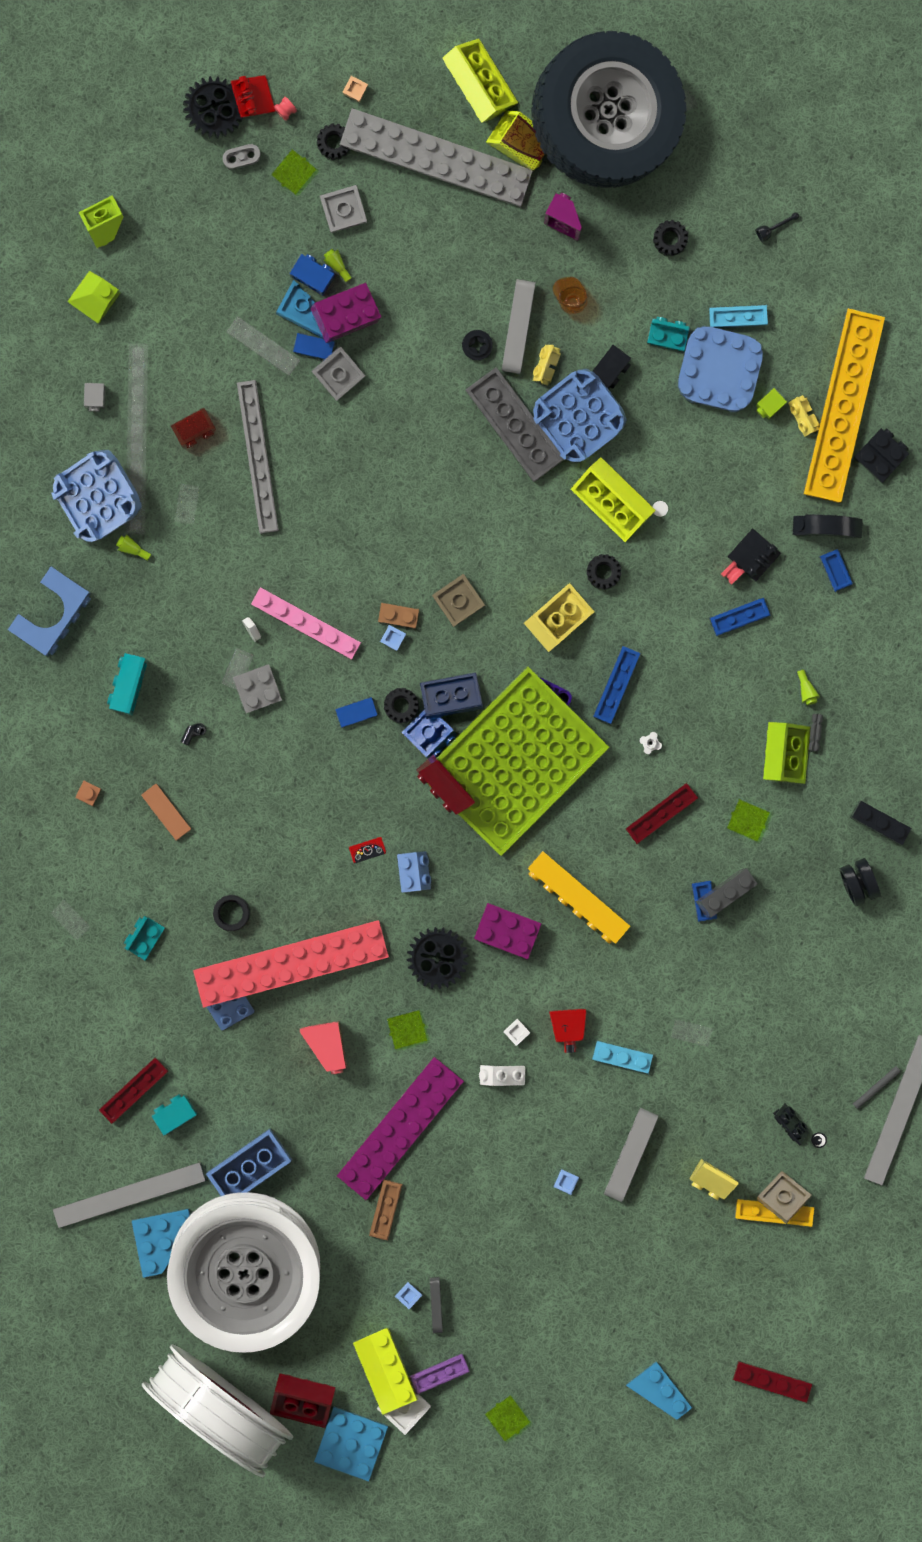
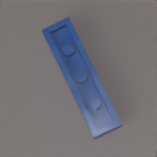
(616, 685)

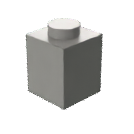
(94, 396)

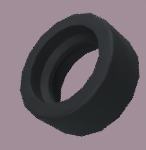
(231, 898)

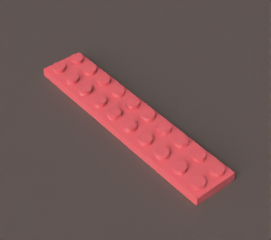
(290, 963)

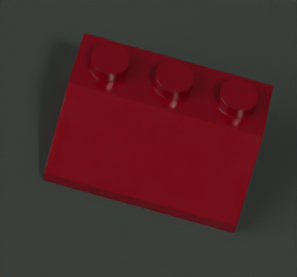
(444, 785)
(302, 1400)

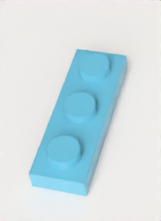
(738, 316)
(622, 1057)

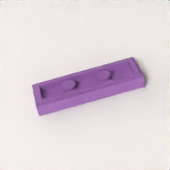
(439, 1374)

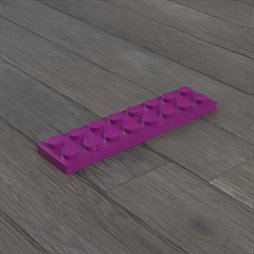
(400, 1128)

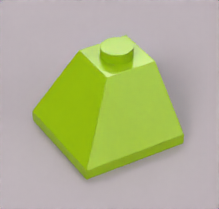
(102, 221)
(94, 296)

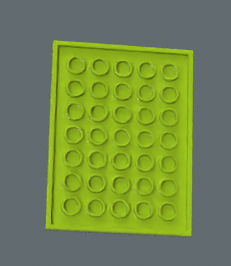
(519, 759)

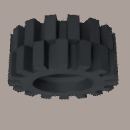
(322, 142)
(670, 249)
(615, 571)
(389, 705)

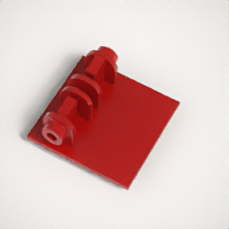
(252, 96)

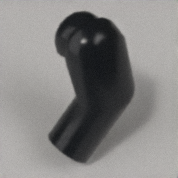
(192, 731)

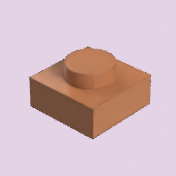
(88, 793)

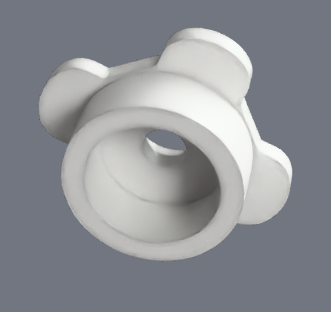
(655, 743)

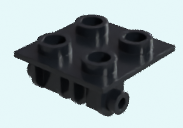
(754, 554)
(796, 1129)

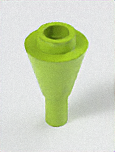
(335, 261)
(129, 546)
(808, 692)

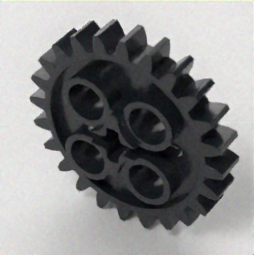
(206, 91)
(434, 975)

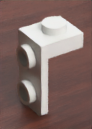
(502, 1075)

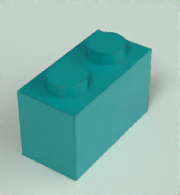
(173, 1115)

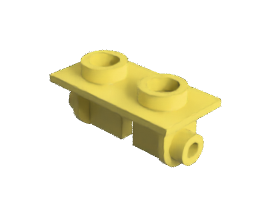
(542, 372)
(799, 408)

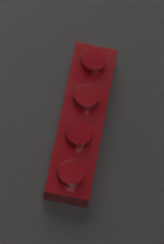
(661, 813)
(133, 1090)
(772, 1381)

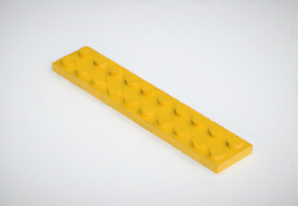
(844, 405)

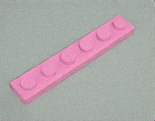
(306, 623)

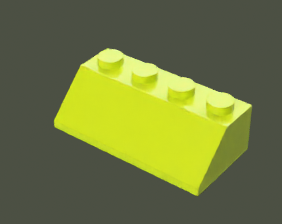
(479, 80)
(612, 499)
(385, 1371)

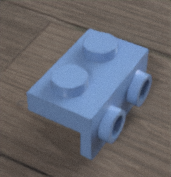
(414, 871)

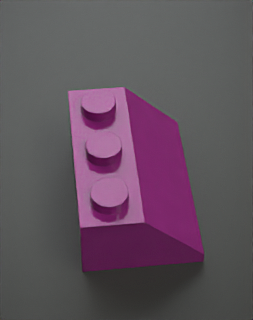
(563, 216)

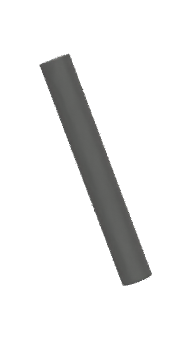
(877, 1087)

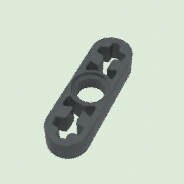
(436, 1305)

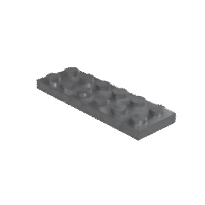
(514, 424)

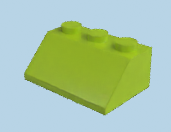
(786, 752)

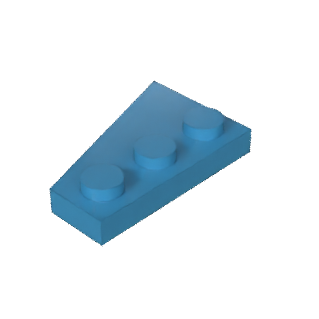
(297, 309)
(660, 1390)

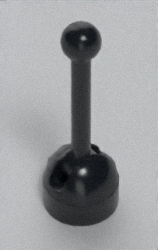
(764, 232)

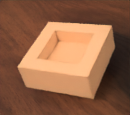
(355, 89)

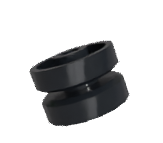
(859, 883)

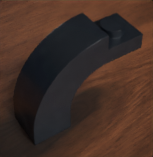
(827, 525)

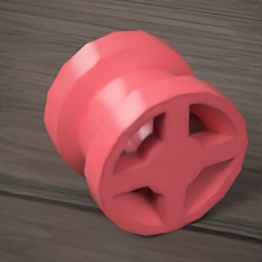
(285, 108)
(732, 572)

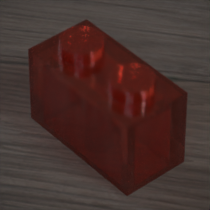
(193, 428)

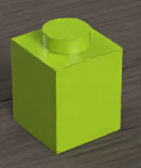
(770, 404)

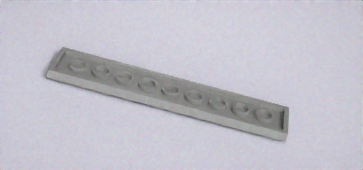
(436, 157)

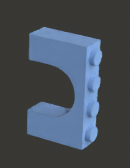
(46, 639)

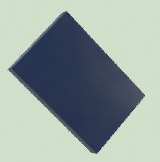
(451, 695)

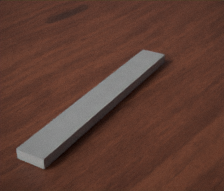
(257, 456)
(896, 1117)
(129, 1195)

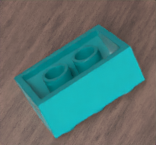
(127, 683)

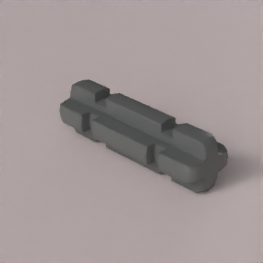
(815, 734)

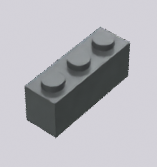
(726, 892)

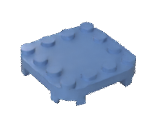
(720, 369)
(579, 415)
(96, 495)

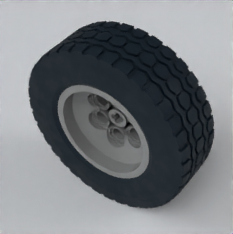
(639, 79)

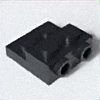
(882, 454)

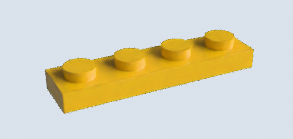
(758, 1212)

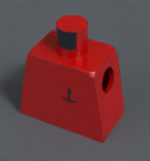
(568, 1027)

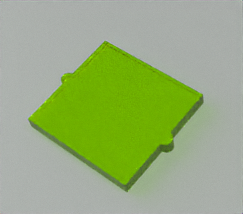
(293, 172)
(748, 820)
(407, 1029)
(507, 1418)

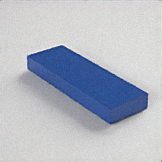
(739, 616)

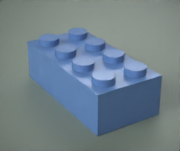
(250, 1165)

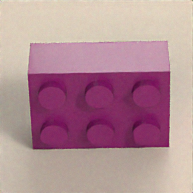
(345, 312)
(507, 931)

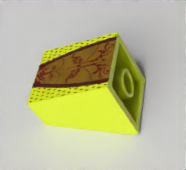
(517, 140)

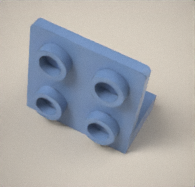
(230, 1012)

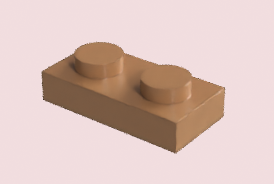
(398, 615)

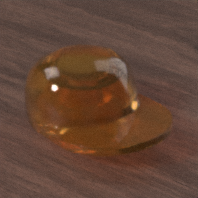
(570, 295)

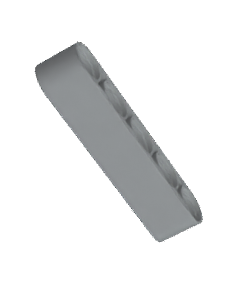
(518, 326)
(631, 1154)

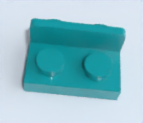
(668, 334)
(144, 937)

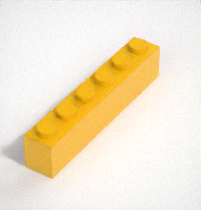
(578, 897)

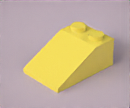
(559, 617)
(713, 1180)

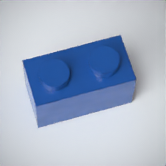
(312, 274)

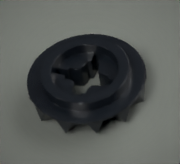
(483, 338)

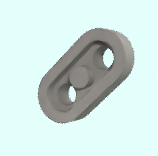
(240, 154)

